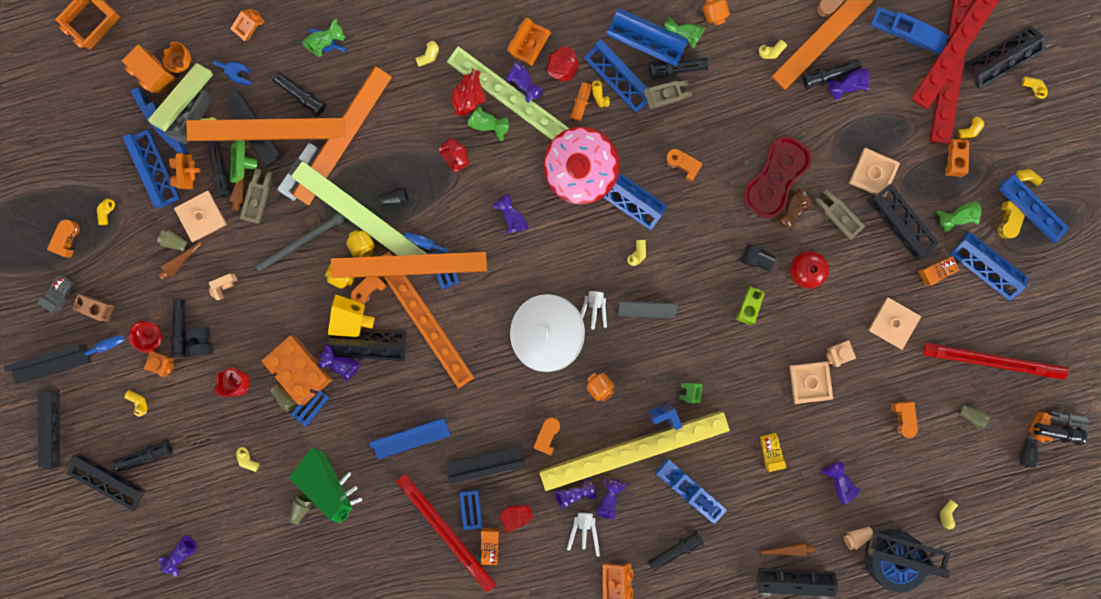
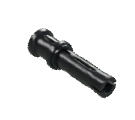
(701, 64)
(822, 75)
(306, 98)
(218, 178)
(178, 338)
(1065, 434)
(151, 453)
(684, 546)

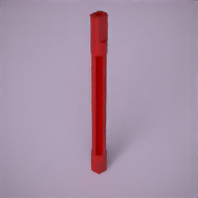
(996, 361)
(445, 533)

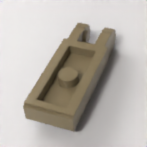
(666, 94)
(256, 198)
(840, 215)

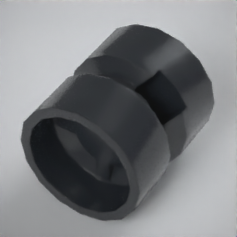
(198, 341)

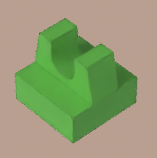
(693, 393)

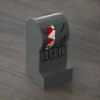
(57, 294)

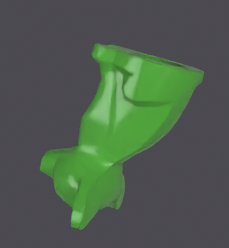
(689, 31)
(319, 40)
(483, 121)
(964, 214)

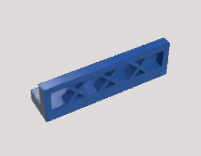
(648, 35)
(626, 74)
(145, 172)
(642, 199)
(1033, 208)
(993, 260)
(665, 412)
(410, 438)

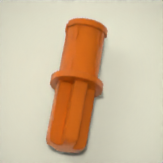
(581, 101)

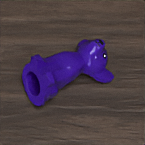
(522, 78)
(855, 80)
(514, 218)
(344, 366)
(844, 488)
(568, 496)
(609, 501)
(184, 548)

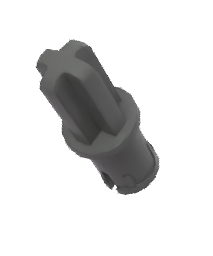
(1068, 419)

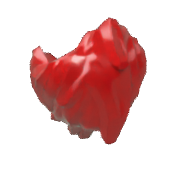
(468, 94)

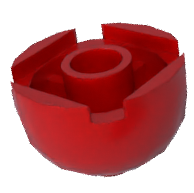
(801, 273)

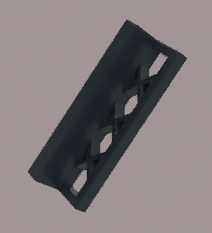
(1009, 59)
(242, 111)
(897, 225)
(370, 349)
(49, 363)
(49, 429)
(485, 464)
(108, 478)
(920, 565)

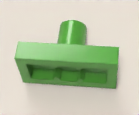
(239, 162)

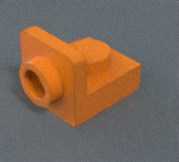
(246, 23)
(159, 363)
(1042, 418)

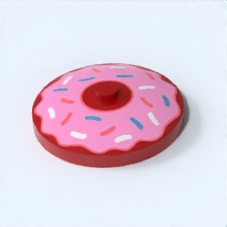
(581, 165)

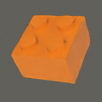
(148, 70)

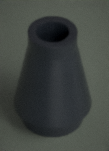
(396, 197)
(1029, 453)

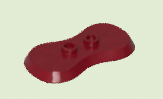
(770, 189)

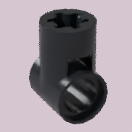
(756, 257)

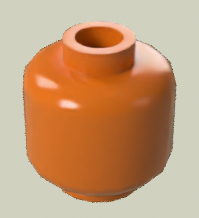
(716, 11)
(600, 386)

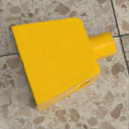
(348, 317)

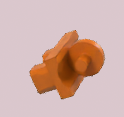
(185, 171)

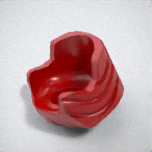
(563, 64)
(454, 154)
(145, 336)
(231, 383)
(515, 516)

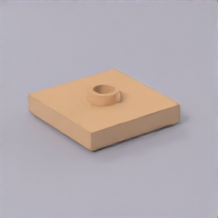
(873, 172)
(200, 216)
(894, 323)
(811, 382)

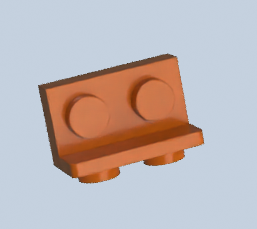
(617, 581)

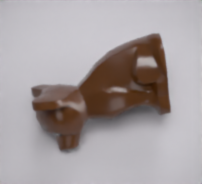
(795, 206)

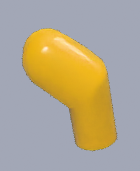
(1036, 85)
(597, 93)
(973, 131)
(1030, 175)
(103, 210)
(139, 402)

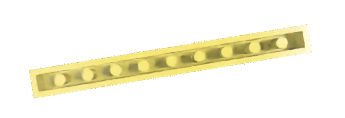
(633, 450)

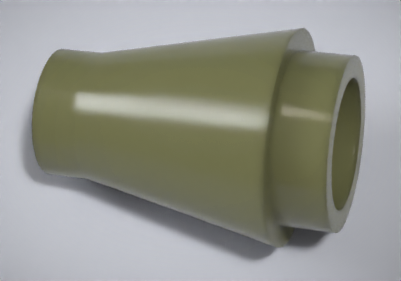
(171, 240)
(283, 398)
(975, 416)
(300, 507)

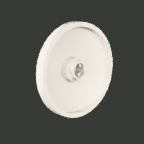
(547, 333)

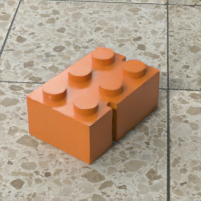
(296, 370)

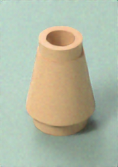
(857, 538)

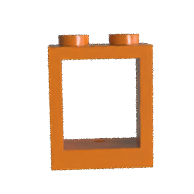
(74, 9)

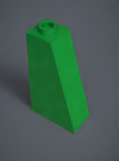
(320, 484)

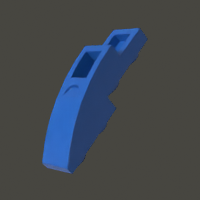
(910, 29)

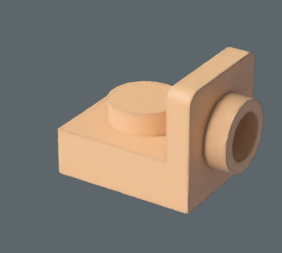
(224, 282)
(840, 353)

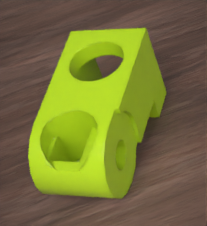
(750, 306)

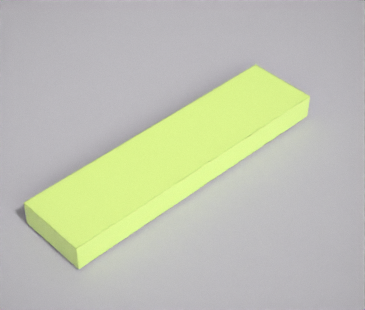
(180, 97)

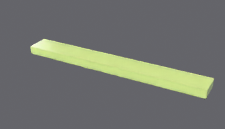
(507, 94)
(355, 211)

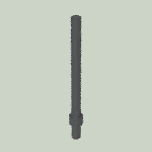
(337, 219)

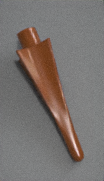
(238, 194)
(173, 266)
(797, 549)

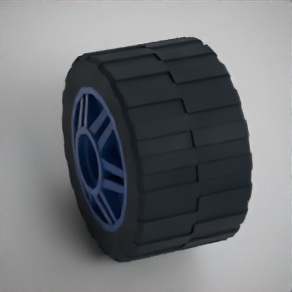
(891, 575)

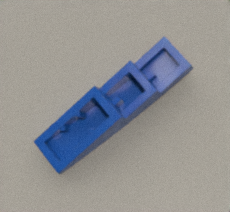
(148, 109)
(690, 491)

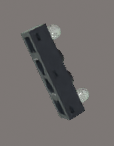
(796, 582)

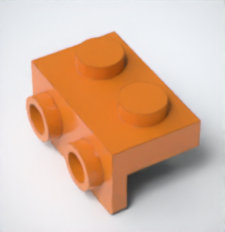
(528, 41)

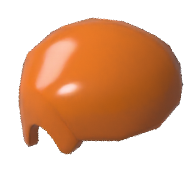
(176, 58)

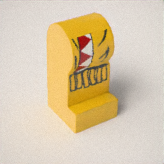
(1011, 222)
(772, 452)

